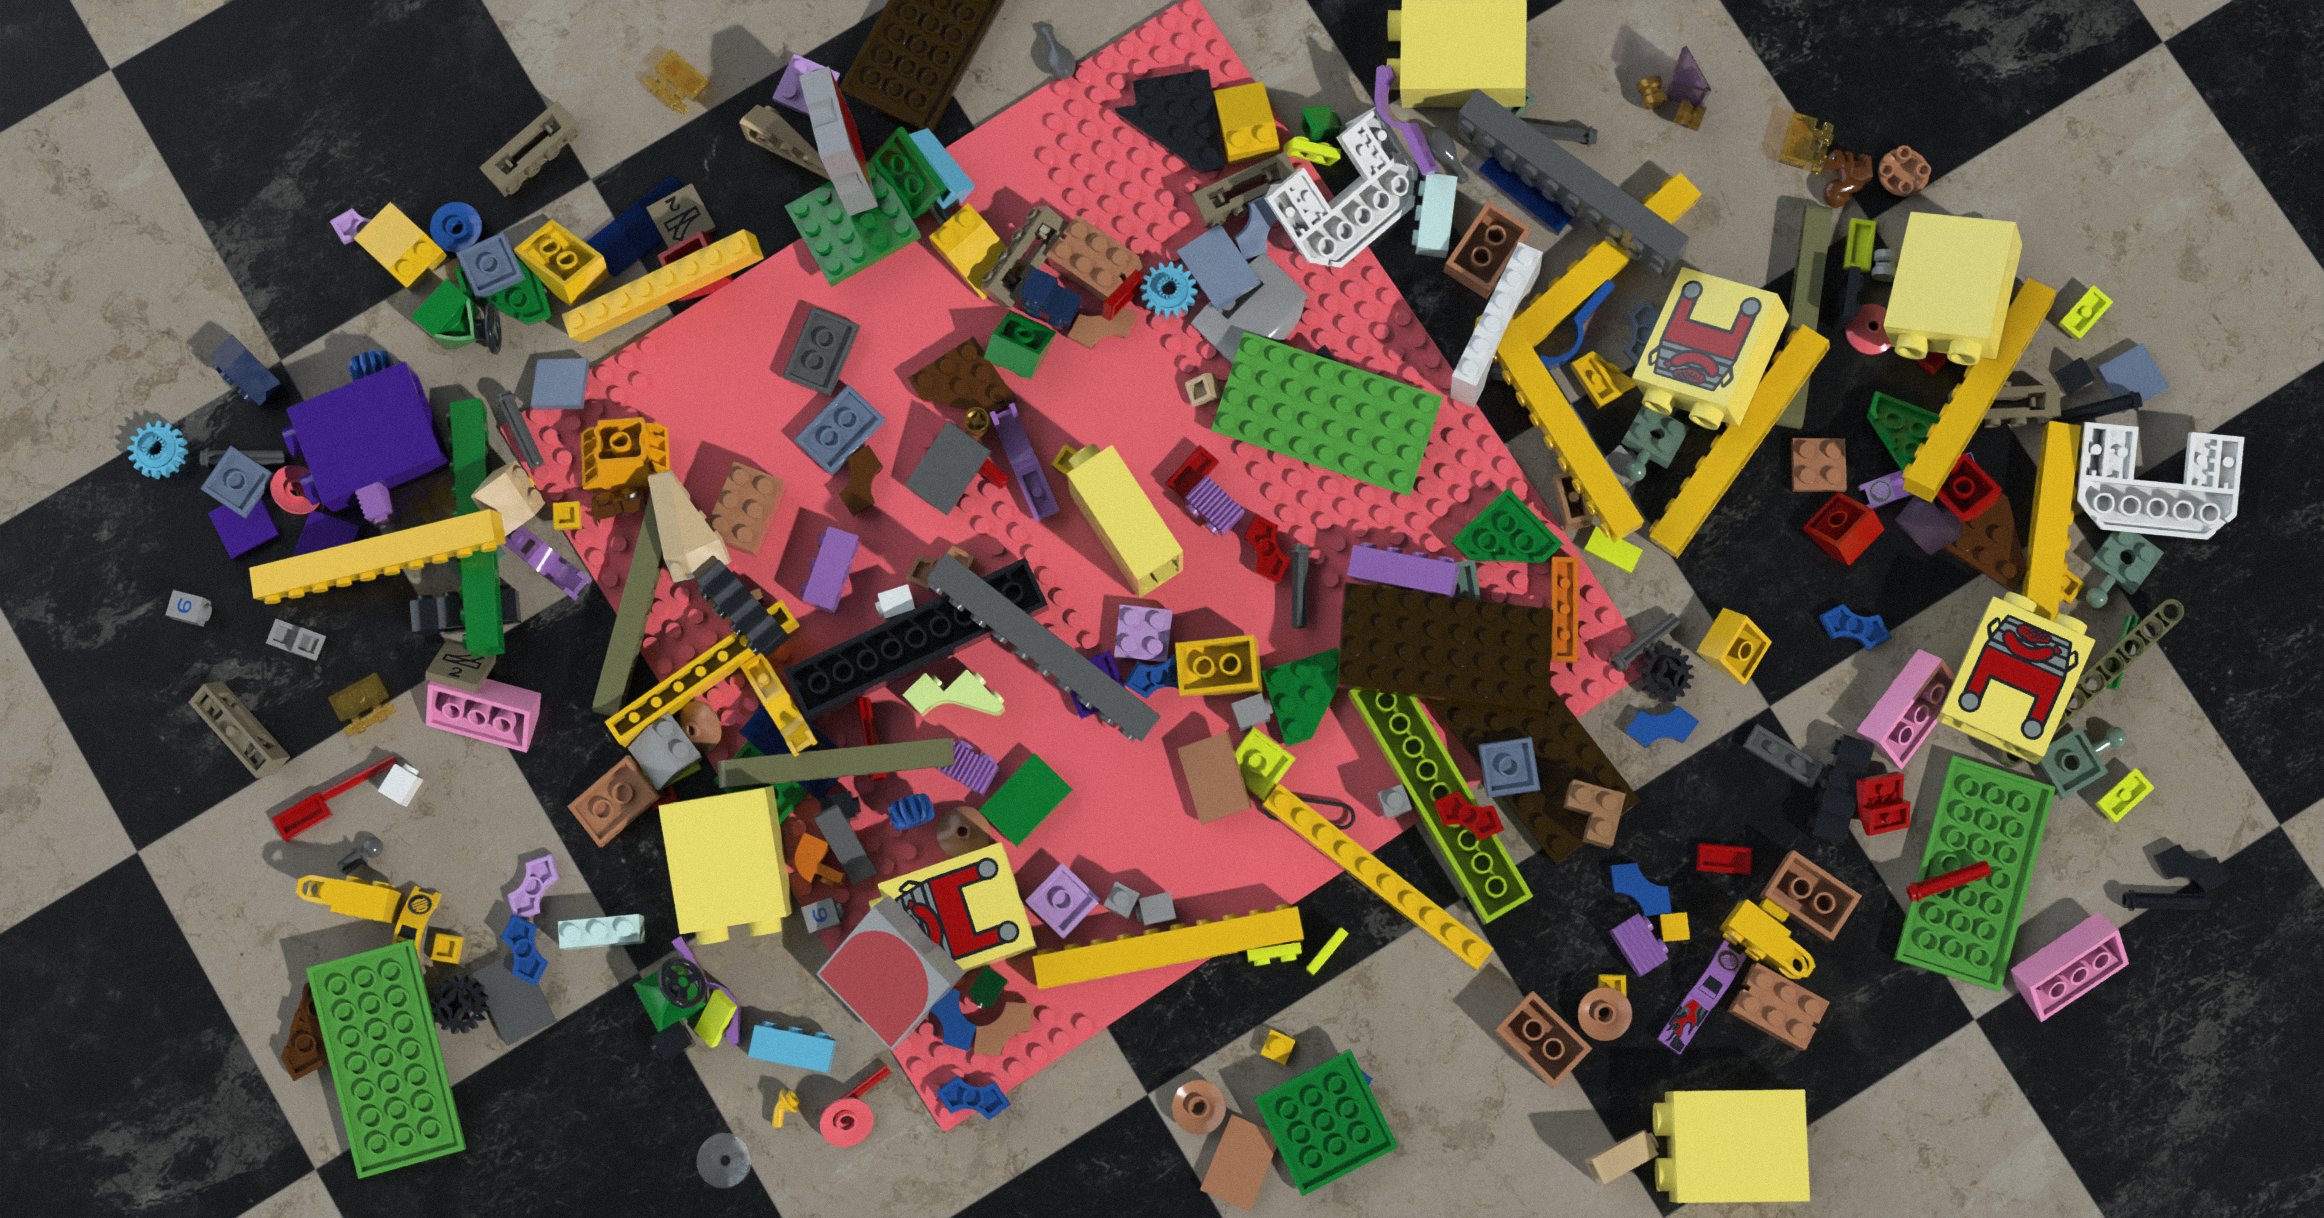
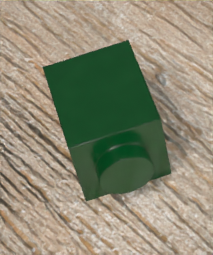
(987, 988)

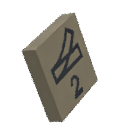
(681, 216)
(458, 668)

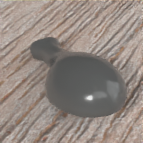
(1058, 58)
(1444, 149)

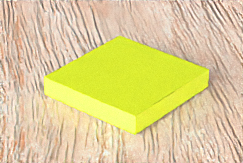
(1262, 763)

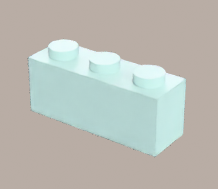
(1434, 215)
(601, 932)

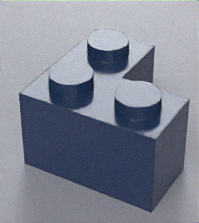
(1047, 299)
(240, 366)

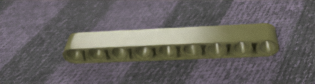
(1807, 293)
(631, 618)
(2122, 660)
(836, 763)

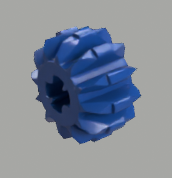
(369, 363)
(911, 811)

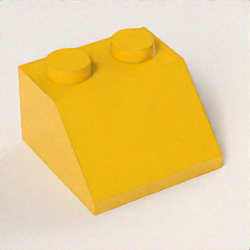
(1734, 645)

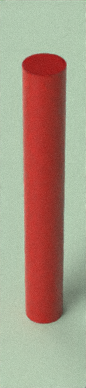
(359, 778)
(867, 1083)

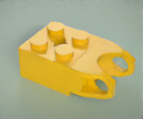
(354, 897)
(1766, 940)

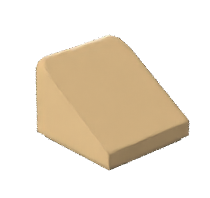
(1203, 389)

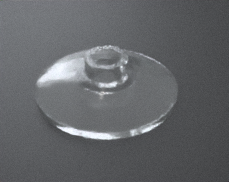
(710, 1163)

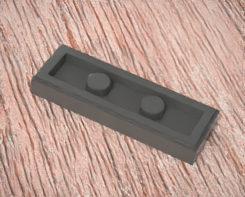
(1784, 756)
(845, 844)

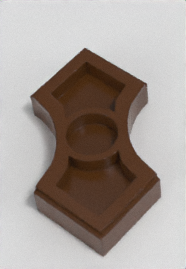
(858, 492)

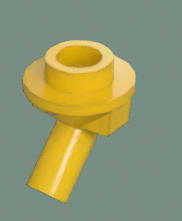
(787, 1102)

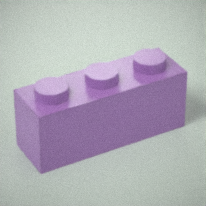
(830, 569)

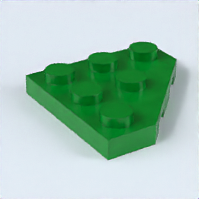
(522, 301)
(1900, 426)
(1507, 534)
(1302, 694)

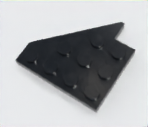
(1179, 117)

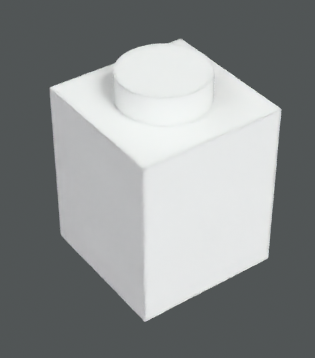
(895, 602)
(401, 784)

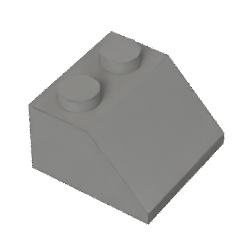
(664, 751)

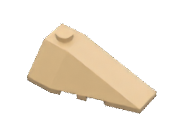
(773, 133)
(684, 535)

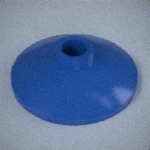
(450, 217)

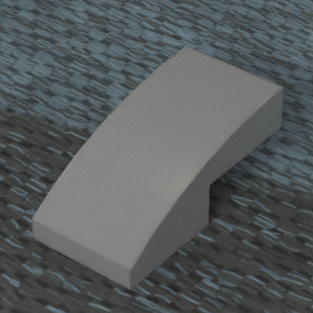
(296, 639)

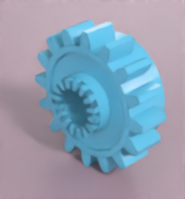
(1168, 277)
(146, 443)

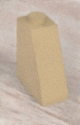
(1622, 1157)

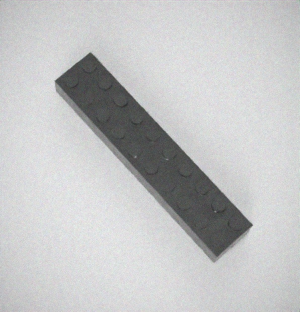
(1571, 184)
(1043, 646)

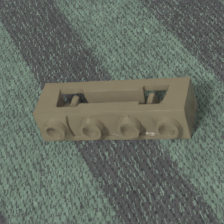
(562, 129)
(1210, 200)
(1040, 224)
(2047, 405)
(239, 729)

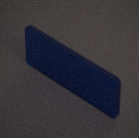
(633, 231)

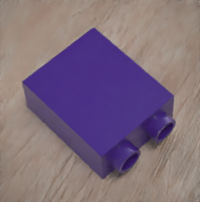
(365, 436)

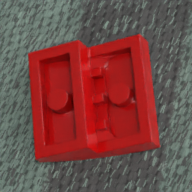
(1882, 803)

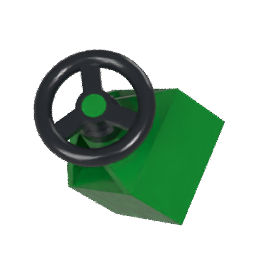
(456, 321)
(672, 992)

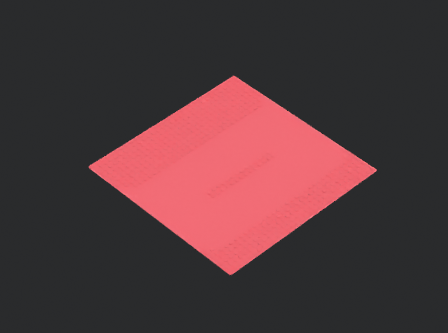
(1131, 811)

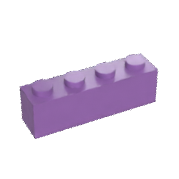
(1403, 571)

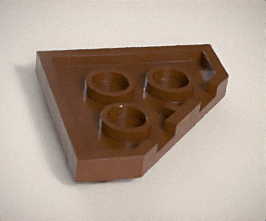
(963, 380)
(1992, 545)
(305, 1044)

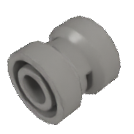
(1886, 265)

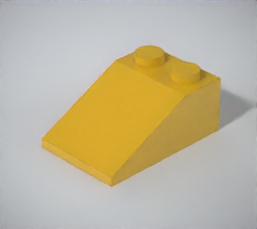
(1246, 123)
(969, 246)
(400, 247)
(563, 262)
(1219, 666)

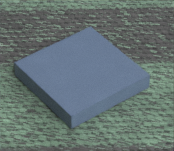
(490, 265)
(2134, 372)
(560, 384)
(237, 481)
(1508, 767)

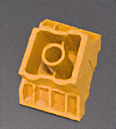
(623, 454)

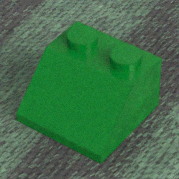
(1019, 345)

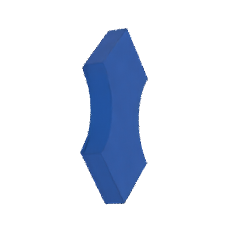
(1866, 630)
(1148, 678)
(1674, 725)
(1650, 897)
(527, 960)
(957, 1029)
(986, 1100)

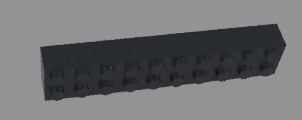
(903, 645)

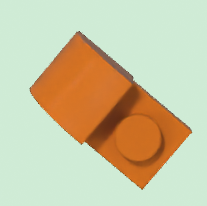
(810, 859)

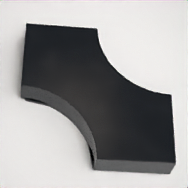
(2202, 872)

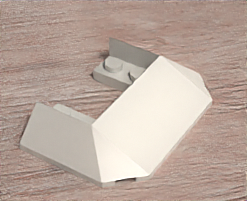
(1360, 213)
(2159, 508)

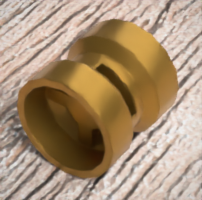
(1652, 94)
(1689, 114)
(974, 418)

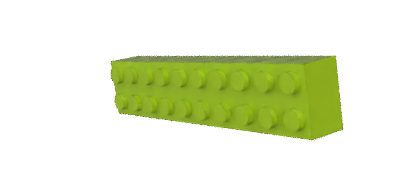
(1429, 774)

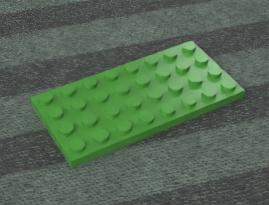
(1326, 413)
(1974, 925)
(386, 1058)

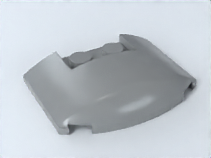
(1265, 311)

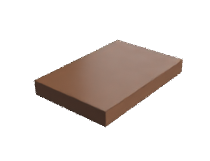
(1214, 778)
(614, 801)
(1240, 1163)

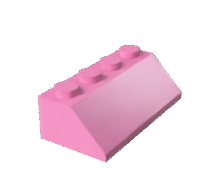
(1908, 709)
(493, 714)
(2070, 966)

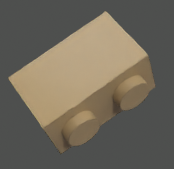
(509, 493)

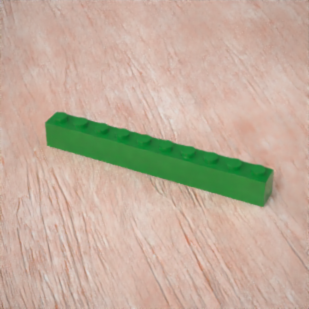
(480, 571)

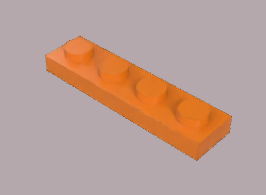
(1565, 609)

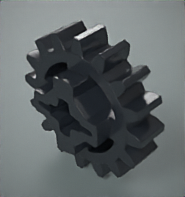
(1654, 670)
(458, 1014)

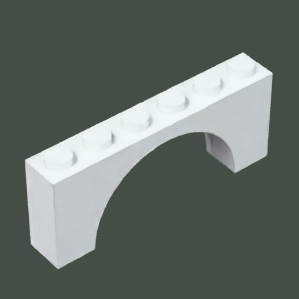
(1476, 360)

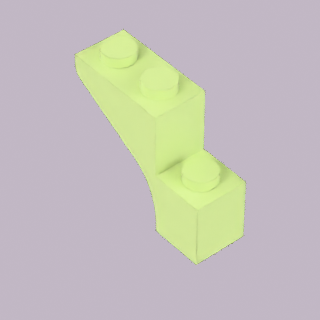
(964, 691)

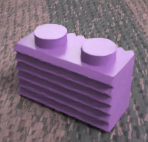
(378, 506)
(1213, 506)
(970, 768)
(1639, 944)

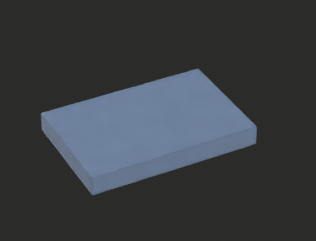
(1218, 267)
(840, 430)

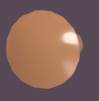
(1903, 171)

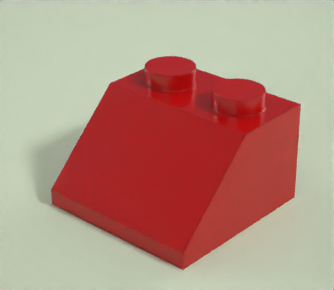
(687, 247)
(1968, 490)
(1844, 528)

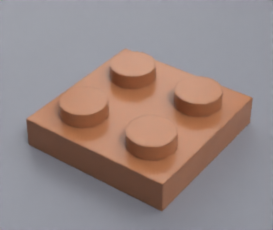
(1818, 465)

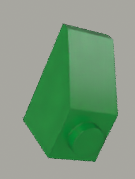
(1320, 123)

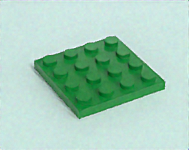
(853, 242)
(1325, 1122)

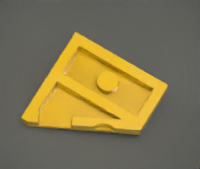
(1601, 379)

